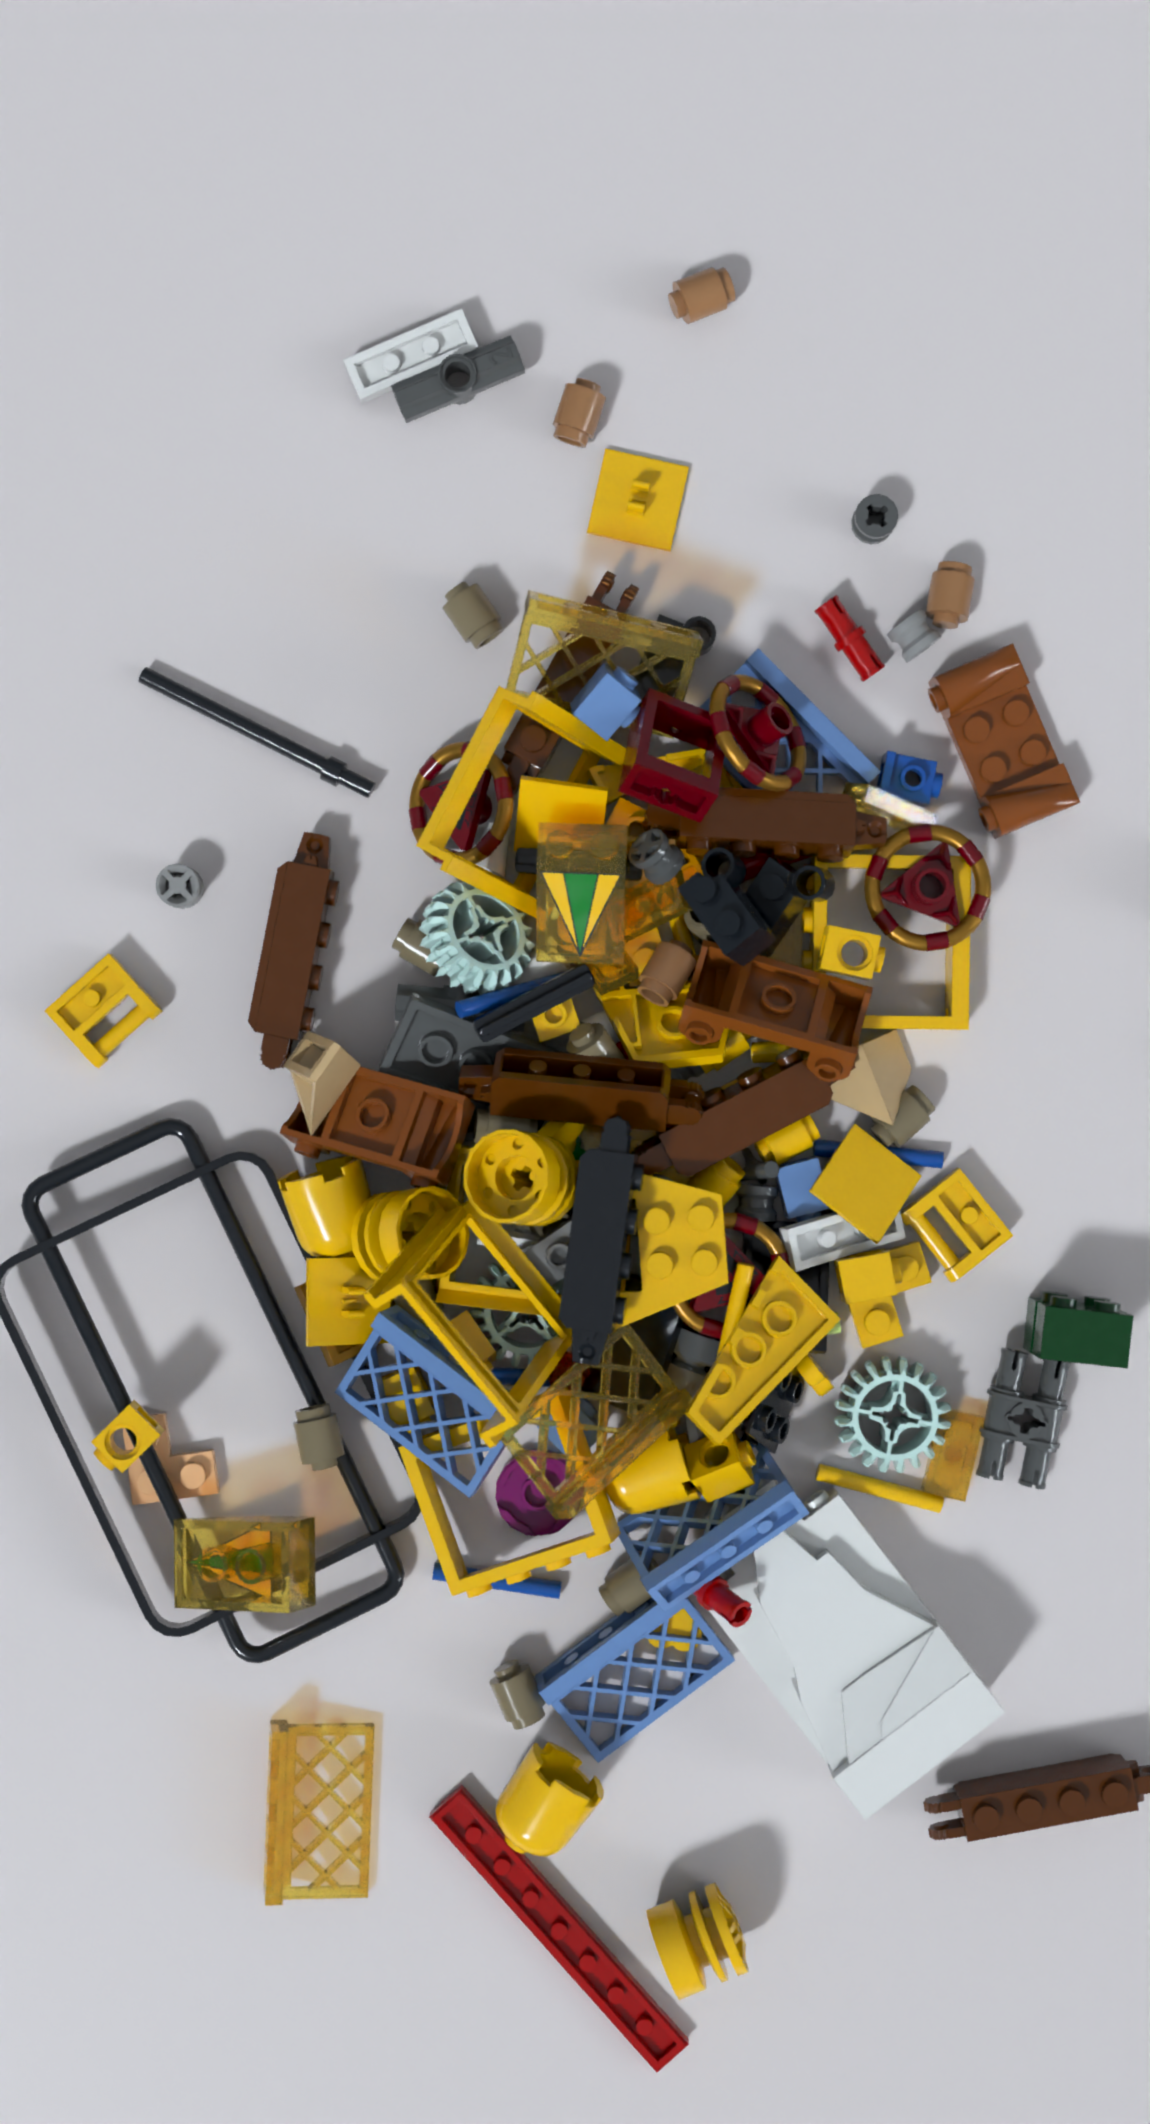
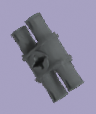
(1038, 1436)

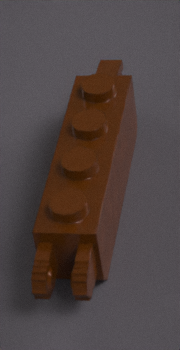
(533, 744)
(776, 824)
(292, 949)
(582, 1089)
(739, 1116)
(1040, 1797)

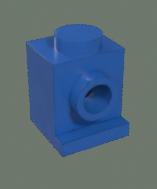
(892, 778)

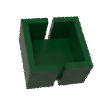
(1078, 1332)

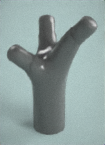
(758, 1170)

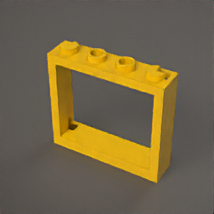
(956, 957)
(519, 1568)

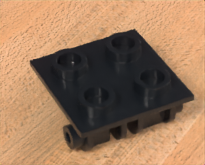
(769, 1420)

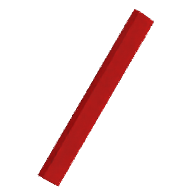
(559, 1929)

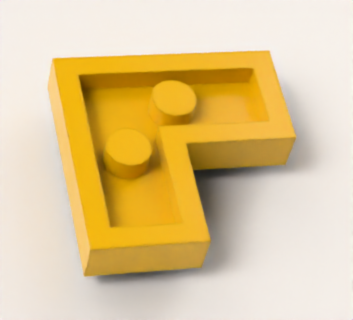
(877, 1318)

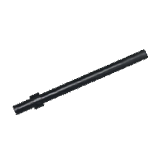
(331, 770)

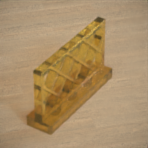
(605, 626)
(611, 1455)
(281, 1819)

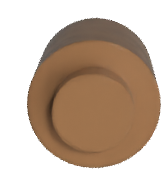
(701, 294)
(578, 412)
(950, 594)
(666, 972)

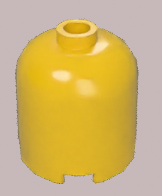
(325, 1204)
(655, 1478)
(546, 1801)

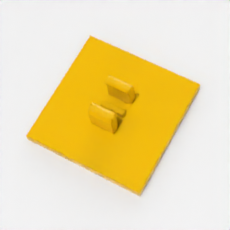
(637, 500)
(556, 803)
(865, 1183)
(336, 1302)

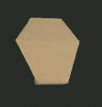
(320, 1075)
(877, 1079)

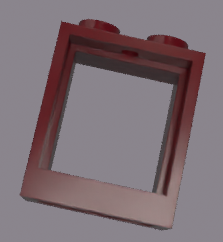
(646, 775)

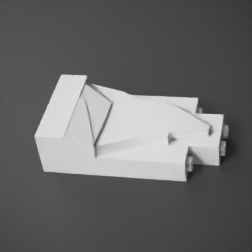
(854, 1653)

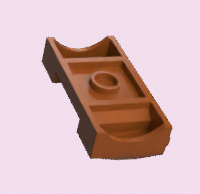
(1002, 741)
(777, 1005)
(390, 1125)

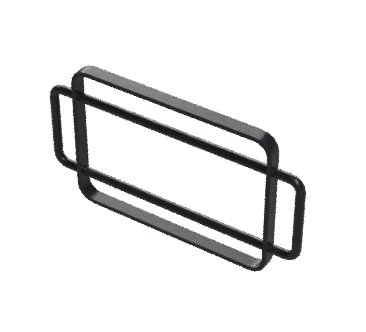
(47, 1245)

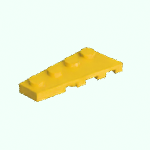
(766, 1344)

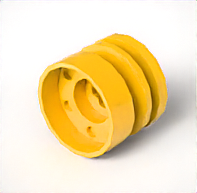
(502, 1176)
(392, 1219)
(697, 1940)

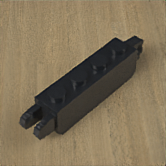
(598, 1242)

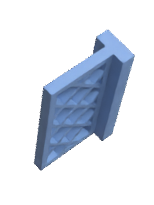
(818, 731)
(425, 1350)
(722, 1542)
(605, 1648)

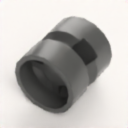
(692, 1359)

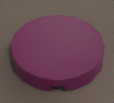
(523, 1503)

